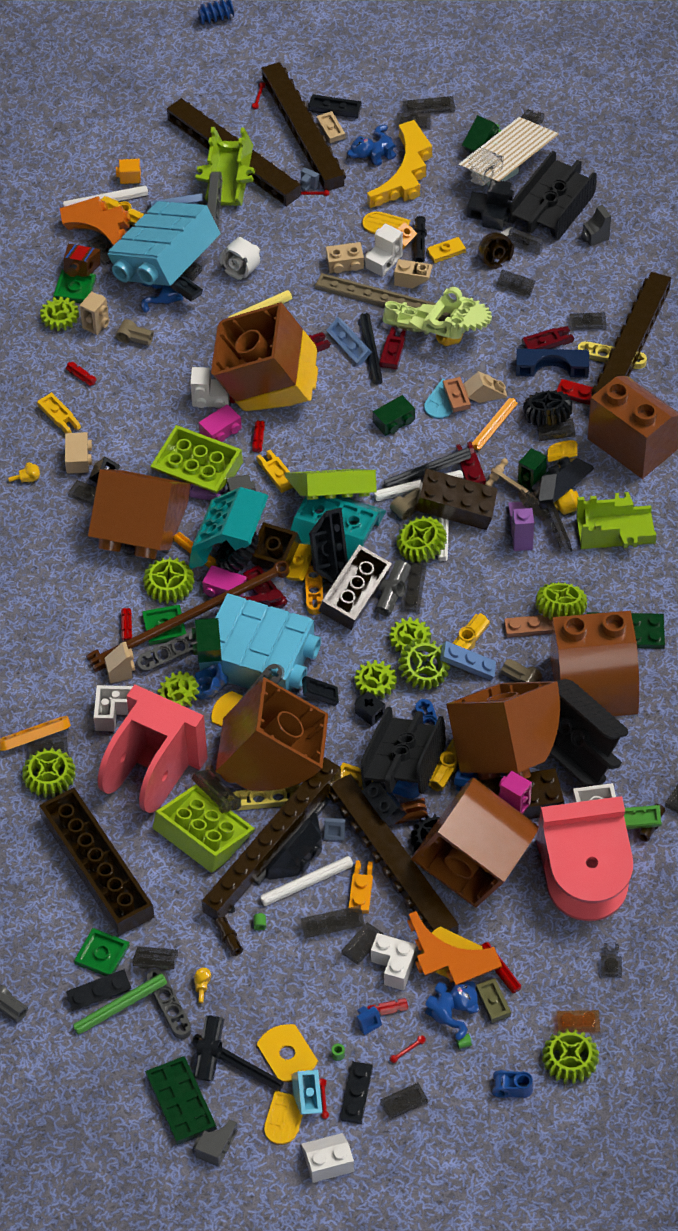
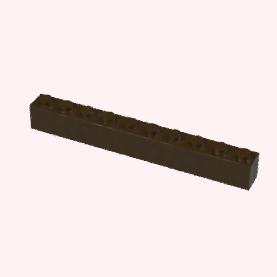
(302, 126)
(266, 175)
(636, 330)
(270, 841)
(391, 855)

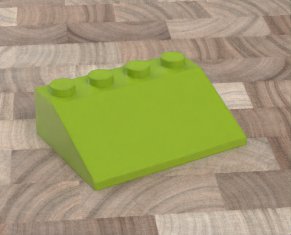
(198, 459)
(333, 483)
(200, 829)

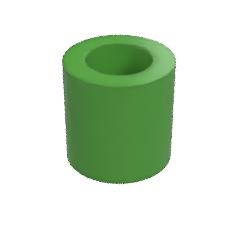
(259, 921)
(465, 1042)
(338, 1048)

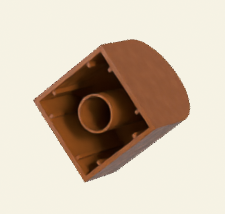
(475, 843)

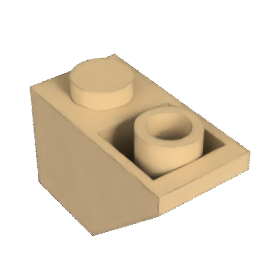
(411, 273)
(484, 388)
(120, 663)

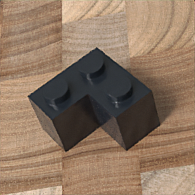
(498, 205)

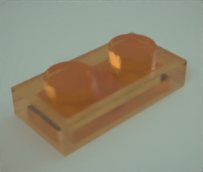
(580, 1020)

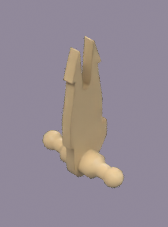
(497, 473)

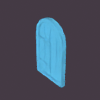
(437, 403)

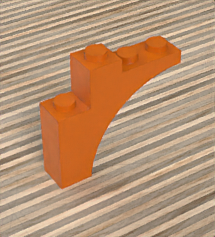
(95, 216)
(438, 955)

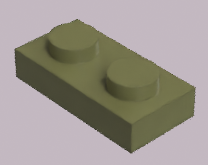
(493, 1000)

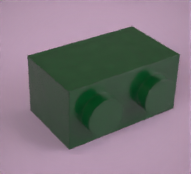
(479, 133)
(394, 415)
(531, 468)
(208, 640)

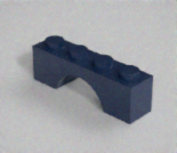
(572, 361)

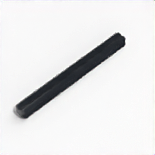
(370, 343)
(435, 465)
(247, 1068)

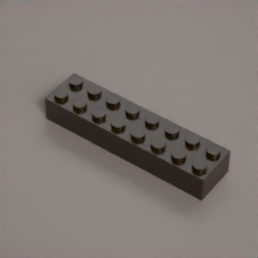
(96, 861)

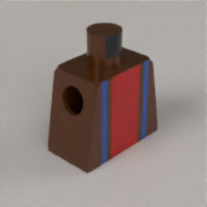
(81, 260)

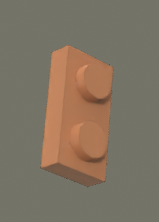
(456, 394)

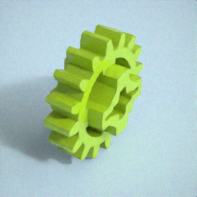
(59, 313)
(407, 631)
(373, 678)
(177, 688)

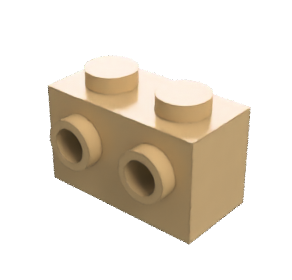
(349, 257)
(94, 313)
(77, 452)

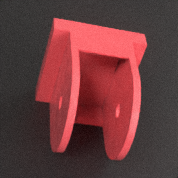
(159, 737)
(586, 857)

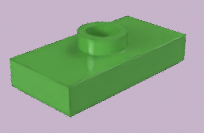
(642, 817)

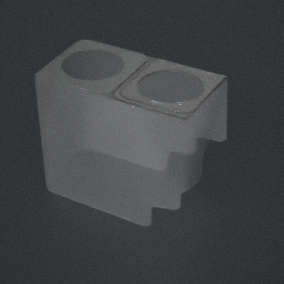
(481, 162)

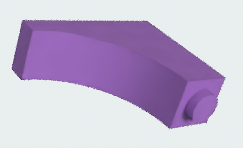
(521, 526)

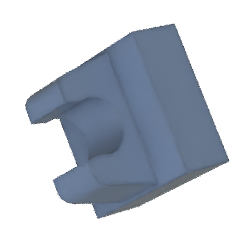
(309, 179)
(334, 829)

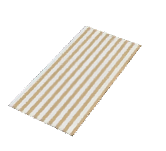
(516, 144)

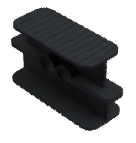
(553, 196)
(403, 751)
(587, 757)

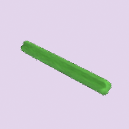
(119, 1004)

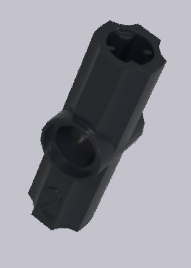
(209, 1048)

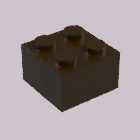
(275, 545)

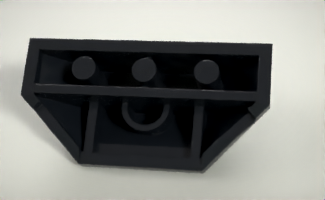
(560, 479)
(329, 545)
(297, 852)

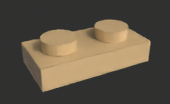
(330, 127)

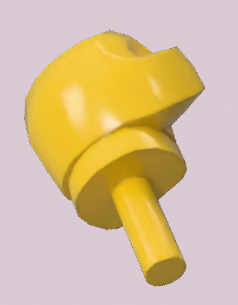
(28, 474)
(201, 980)

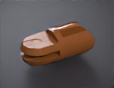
(415, 810)

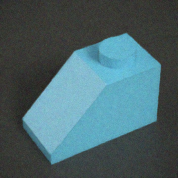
(307, 1091)

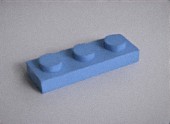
(191, 199)
(349, 341)
(468, 660)

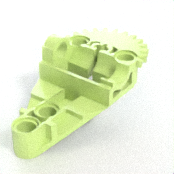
(464, 315)

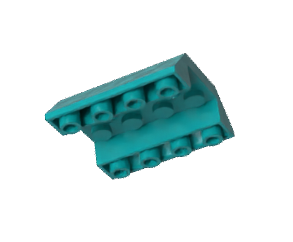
(351, 510)
(228, 518)

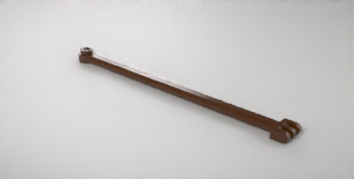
(98, 660)

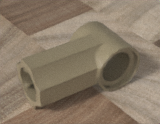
(130, 332)
(405, 506)
(519, 672)

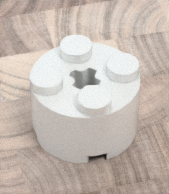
(240, 258)

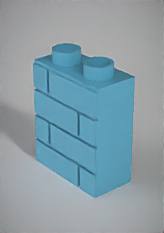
(163, 243)
(262, 636)

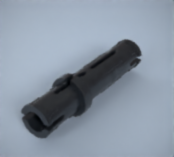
(419, 243)

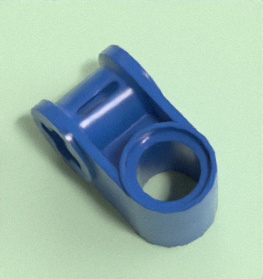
(511, 1084)

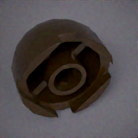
(494, 247)

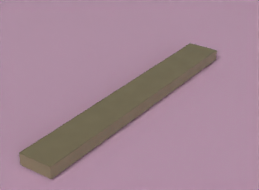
(367, 293)

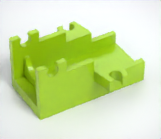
(233, 161)
(613, 523)

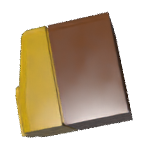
(265, 359)

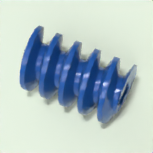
(217, 10)

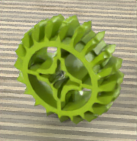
(421, 539)
(179, 584)
(560, 600)
(418, 659)
(48, 777)
(566, 1066)

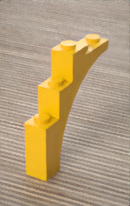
(413, 168)

